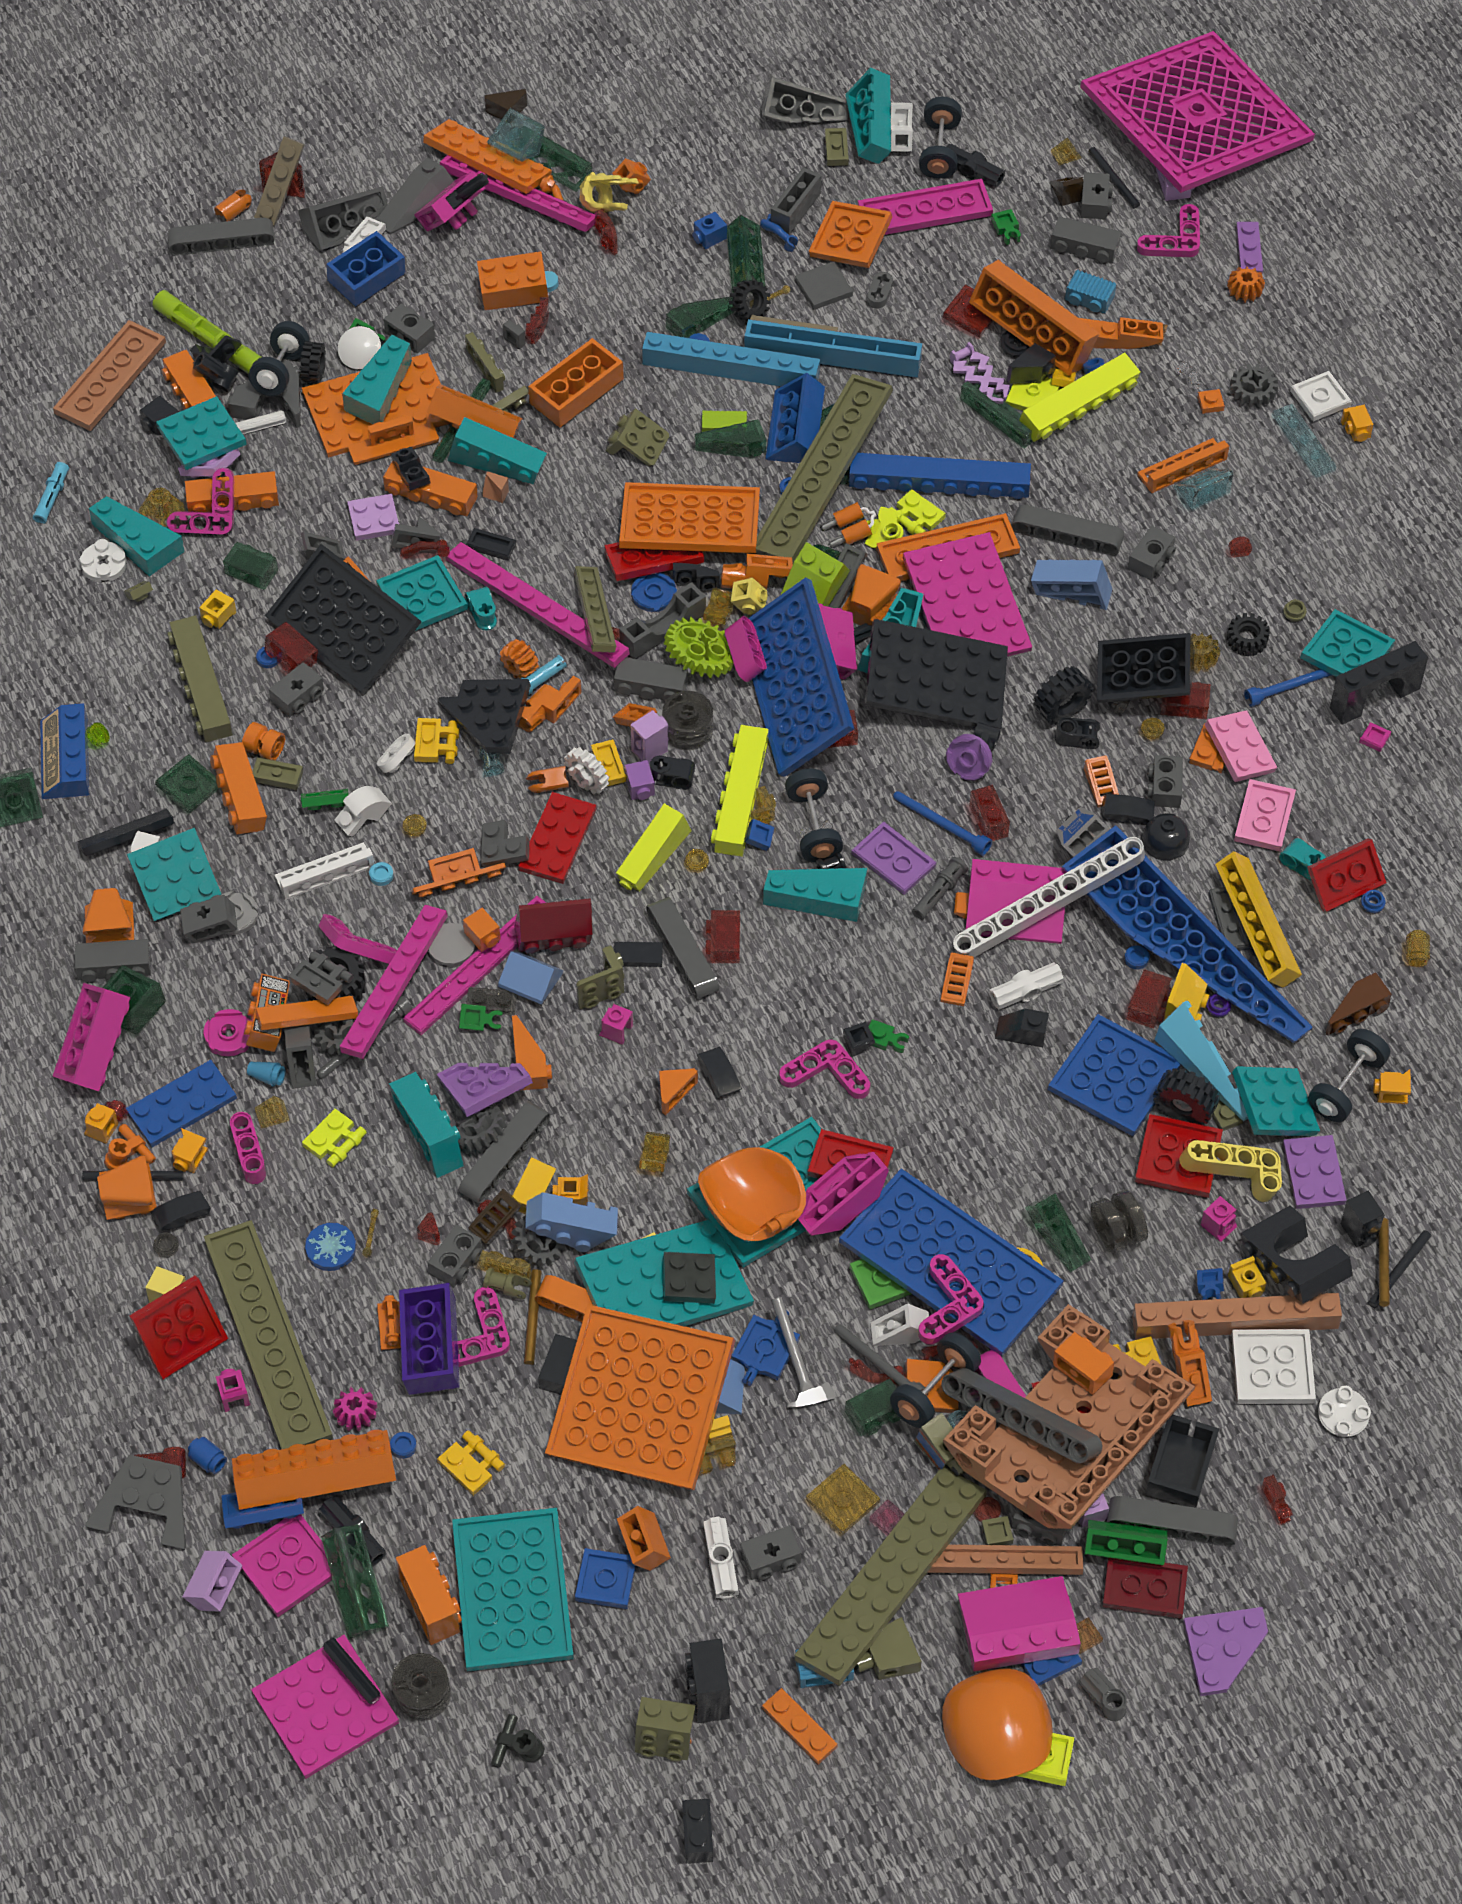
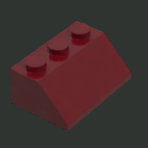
(554, 925)

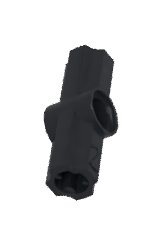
(976, 165)
(339, 1516)

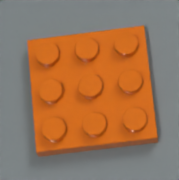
(850, 234)

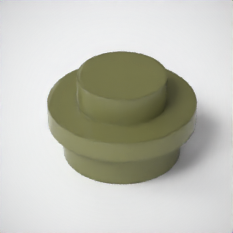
(1295, 610)

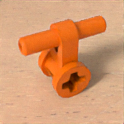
(121, 1149)

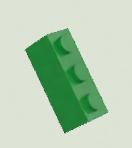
(1126, 1542)

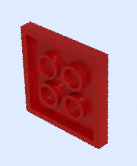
(1161, 1151)
(178, 1327)

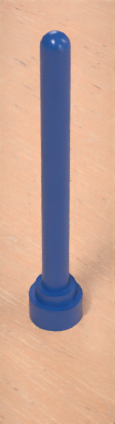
(1258, 695)
(980, 843)

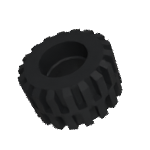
(353, 965)

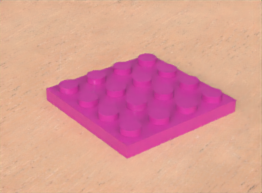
(321, 1711)

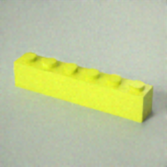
(1080, 396)
(741, 790)

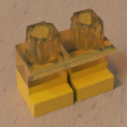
(720, 1445)

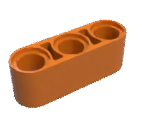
(563, 1297)

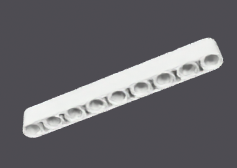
(1056, 888)

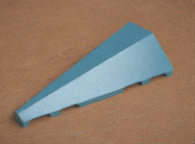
(1185, 1042)

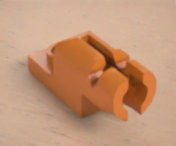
(756, 567)
(549, 703)
(1190, 1362)

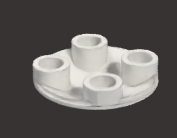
(358, 346)
(1344, 1412)

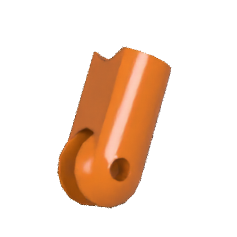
(234, 205)
(551, 779)

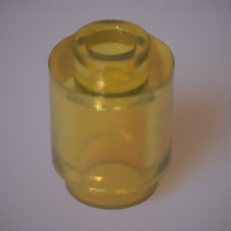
(1417, 948)

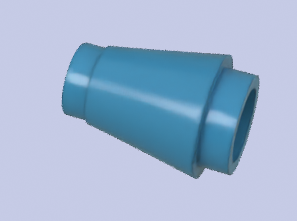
(267, 1072)

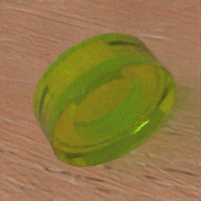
(97, 734)

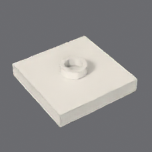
(1321, 396)

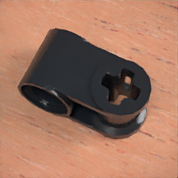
(1076, 732)
(673, 773)

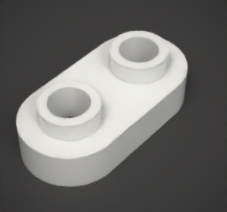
(396, 753)

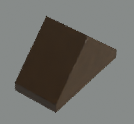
(500, 103)
(1068, 189)

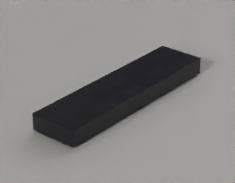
(125, 832)

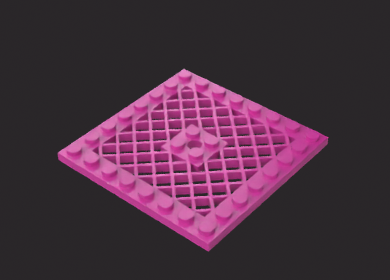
(1187, 109)

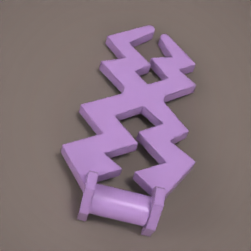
(984, 381)

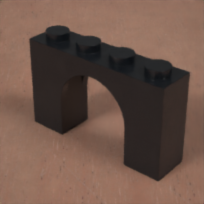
(1401, 668)
(1300, 1278)

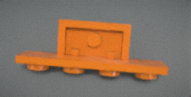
(391, 437)
(455, 869)

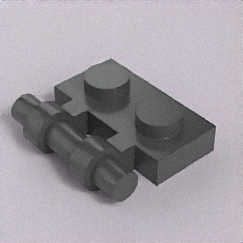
(318, 983)

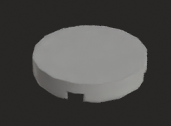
(245, 909)
(451, 946)

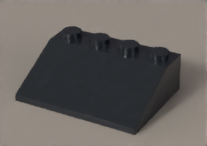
(1145, 667)

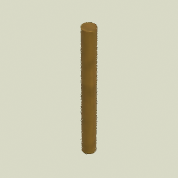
(1384, 1298)
(532, 1318)

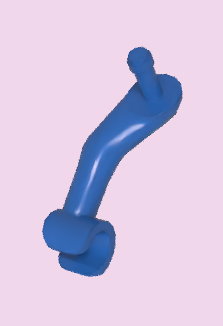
(790, 240)

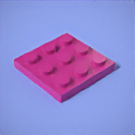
(285, 1564)

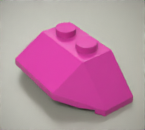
(843, 1193)

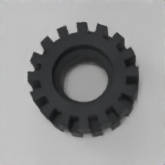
(739, 299)
(313, 362)
(1251, 624)

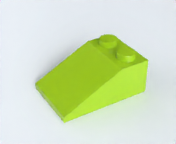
(823, 570)

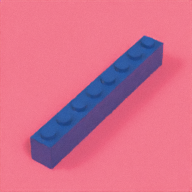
(940, 475)

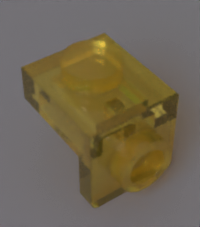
(719, 607)
(766, 805)
(655, 1152)

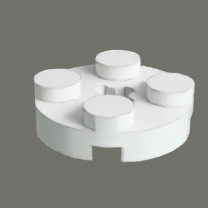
(103, 550)

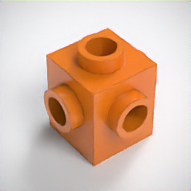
(629, 170)

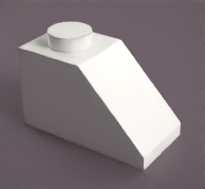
(898, 1326)

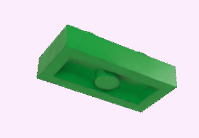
(314, 800)

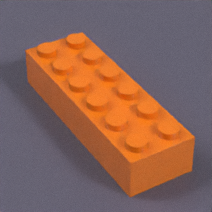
(1033, 316)
(313, 1469)

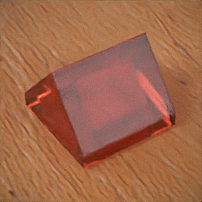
(428, 1230)

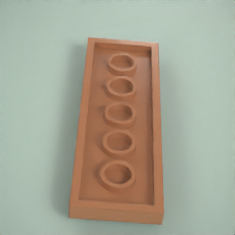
(109, 375)

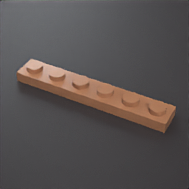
(1010, 1559)

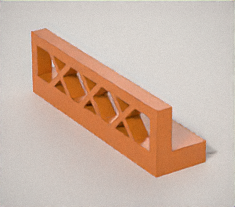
(1184, 464)

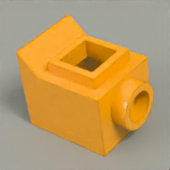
(1393, 1087)
(189, 1151)
(577, 1184)

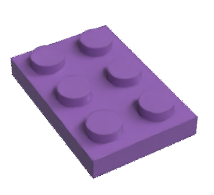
(1314, 1172)

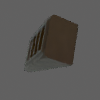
(481, 1219)

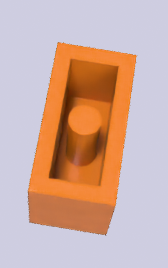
(1083, 1363)
(643, 1538)

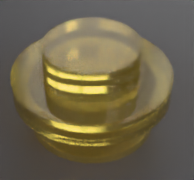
(1152, 728)
(414, 825)
(696, 860)

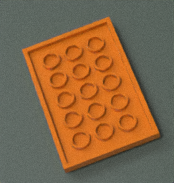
(340, 428)
(689, 517)

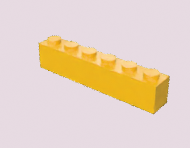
(1258, 919)

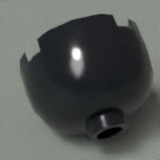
(1166, 837)

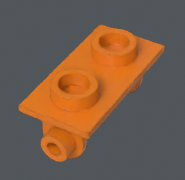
(389, 1323)

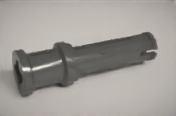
(945, 880)

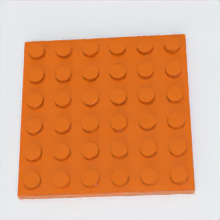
(640, 1397)

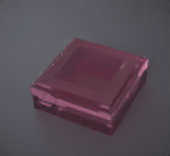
(886, 1517)

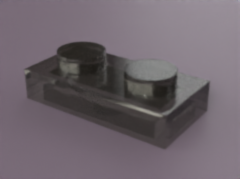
(493, 999)

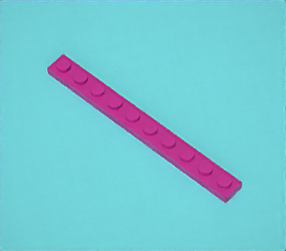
(530, 600)

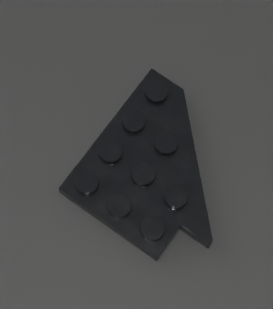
(489, 711)

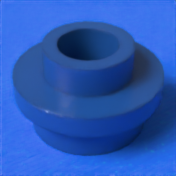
(1373, 895)

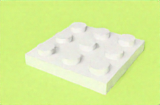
(1273, 1366)

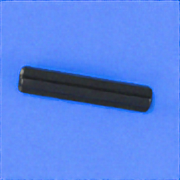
(351, 1670)

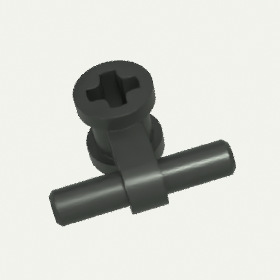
(523, 1742)

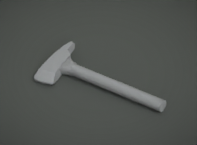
(808, 1394)

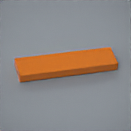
(306, 1013)

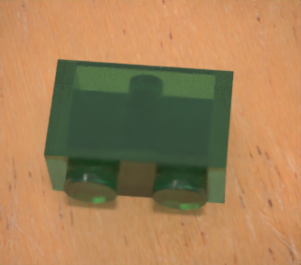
(250, 565)
(872, 1408)

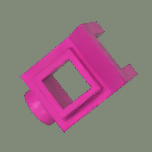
(614, 1023)
(1219, 1219)
(231, 1377)

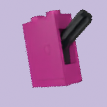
(451, 200)
(843, 638)

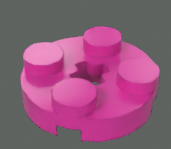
(219, 1024)

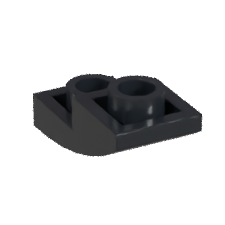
(410, 468)
(703, 576)
(1128, 807)
(720, 1071)
(176, 1211)

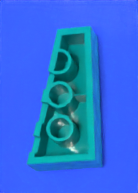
(871, 115)
(378, 382)
(495, 452)
(141, 538)
(903, 611)
(817, 891)
(428, 1123)

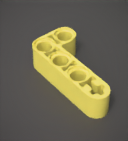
(1200, 1157)

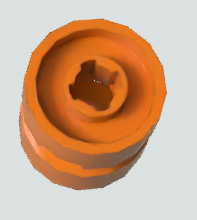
(260, 740)

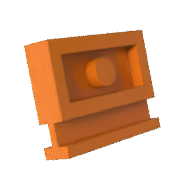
(1206, 754)

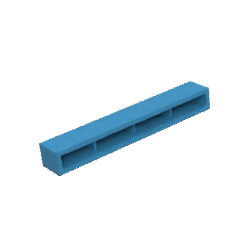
(837, 347)
(726, 360)

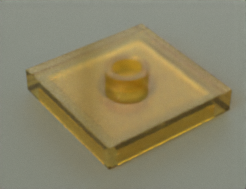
(843, 1499)

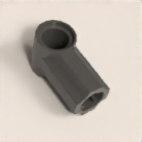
(1103, 1693)

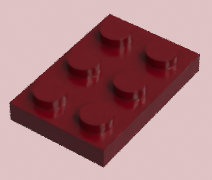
(1145, 1587)

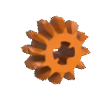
(1245, 284)
(519, 659)

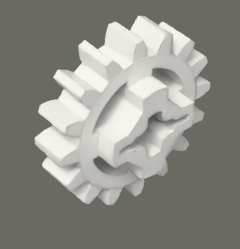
(586, 770)

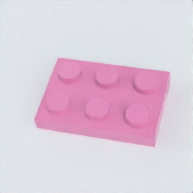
(1240, 746)
(1264, 815)

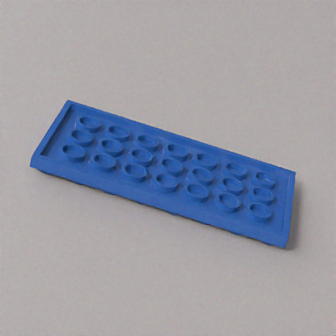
(801, 685)
(915, 1224)

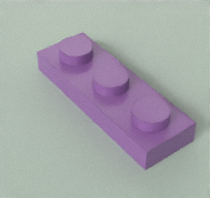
(1249, 245)

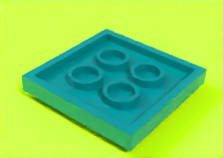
(201, 433)
(425, 591)
(1345, 644)
(173, 874)
(1275, 1101)

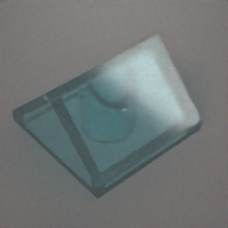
(518, 136)
(1205, 487)

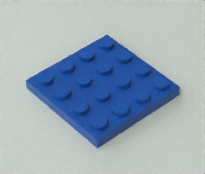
(1113, 1074)

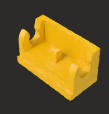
(533, 1182)

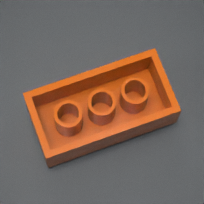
(576, 382)

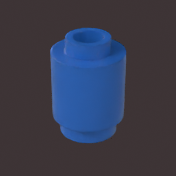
(207, 1455)

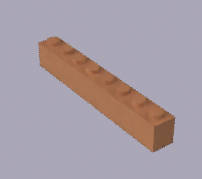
(1225, 1315)

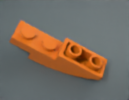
(1126, 333)

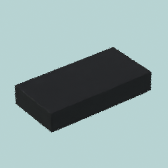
(491, 544)
(640, 953)

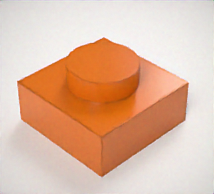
(1210, 401)

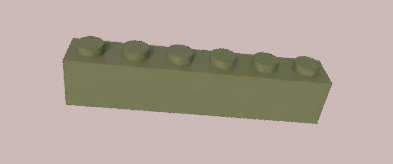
(200, 679)

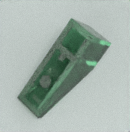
(697, 316)
(735, 440)
(1058, 1231)

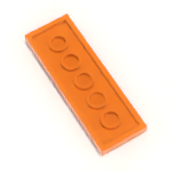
(474, 151)
(998, 526)

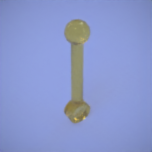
(785, 289)
(367, 1251)

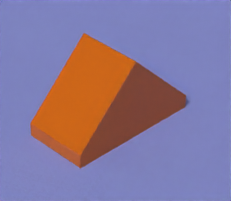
(675, 1085)

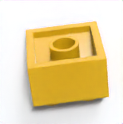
(1188, 987)

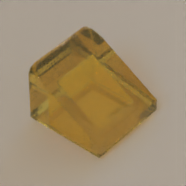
(1065, 152)
(271, 1112)

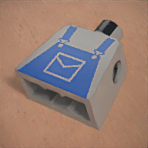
(1081, 830)

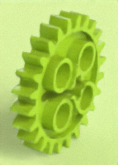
(699, 647)

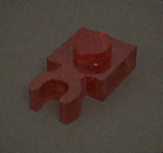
(1275, 1495)

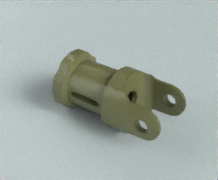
(506, 1283)

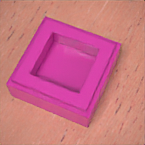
(1375, 737)

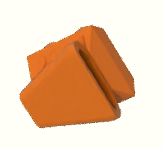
(871, 595)
(108, 917)
(127, 1189)

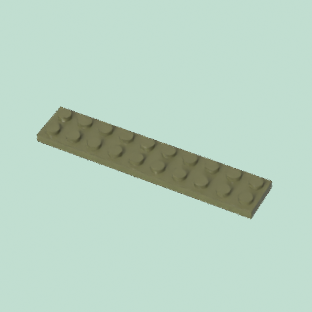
(823, 467)
(267, 1336)
(890, 1576)

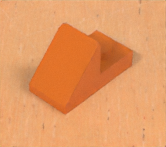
(631, 713)

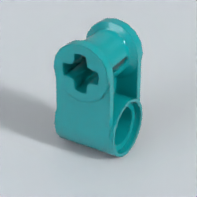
(482, 608)
(1300, 856)

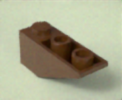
(1362, 1000)

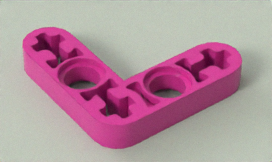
(1183, 239)
(217, 511)
(344, 939)
(829, 1061)
(957, 1306)
(485, 1341)

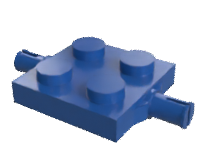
(763, 1349)

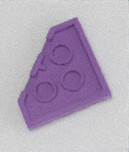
(483, 1085)
(1223, 1646)

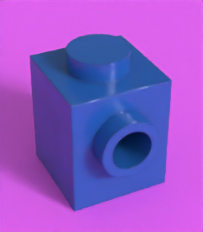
(710, 230)

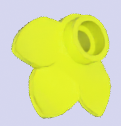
(883, 527)

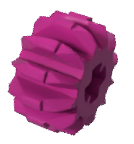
(355, 1409)

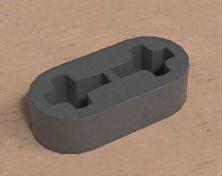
(884, 291)

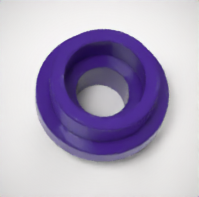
(1215, 1011)

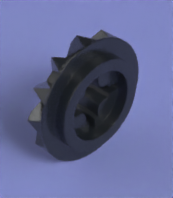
(1007, 343)

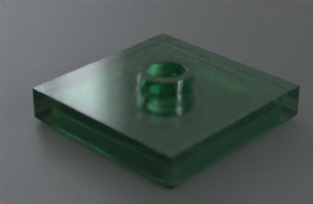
(188, 783)

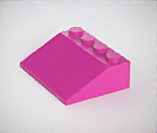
(999, 884)
(1019, 1623)

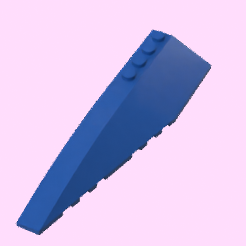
(1170, 926)

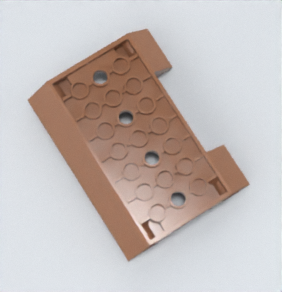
(1121, 1413)

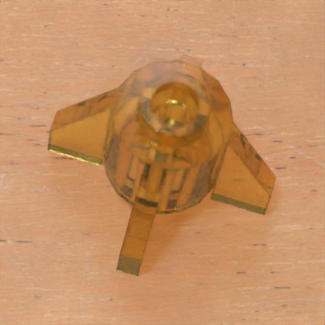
(160, 504)

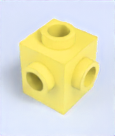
(748, 596)

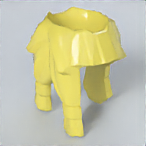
(603, 186)

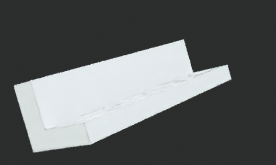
(325, 870)

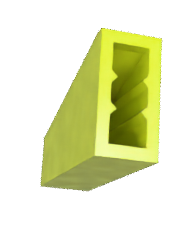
(653, 848)

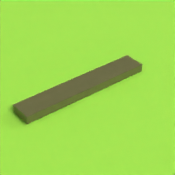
(595, 609)

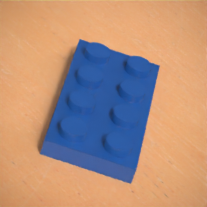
(181, 1103)

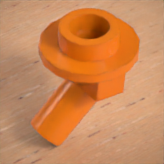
(548, 186)

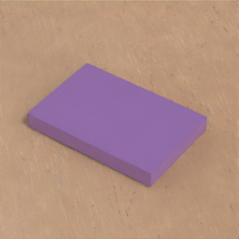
(893, 858)

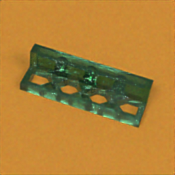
(565, 159)
(741, 252)
(999, 416)
(348, 1580)

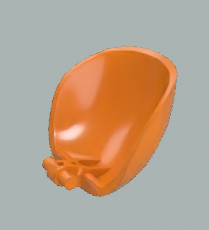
(753, 1193)
(997, 1724)

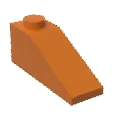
(530, 1056)

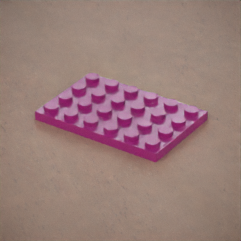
(967, 592)

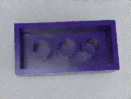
(429, 1338)

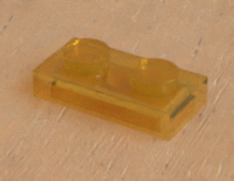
(504, 1264)

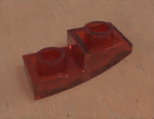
(608, 232)
(538, 321)

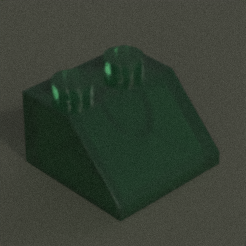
(18, 797)
(144, 994)

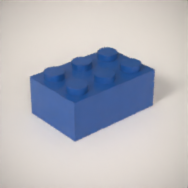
(365, 268)

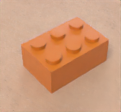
(512, 280)
(429, 1594)

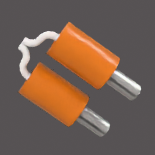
(847, 516)

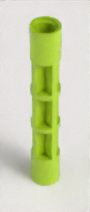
(200, 327)

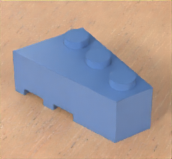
(1074, 580)
(569, 1222)

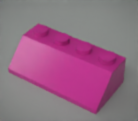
(91, 1037)

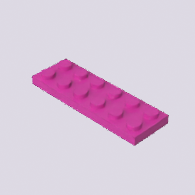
(933, 205)

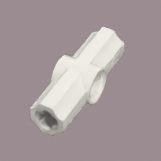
(1026, 985)
(722, 1571)

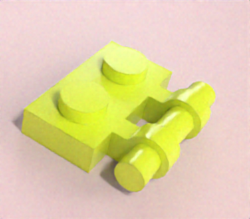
(919, 509)
(329, 1133)

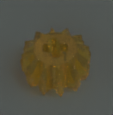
(1205, 651)

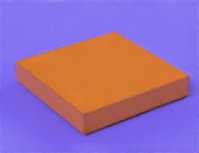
(924, 1372)

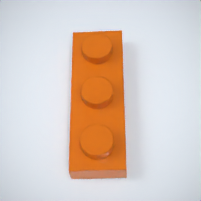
(799, 1726)

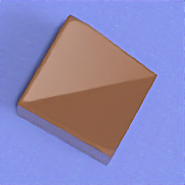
(495, 487)

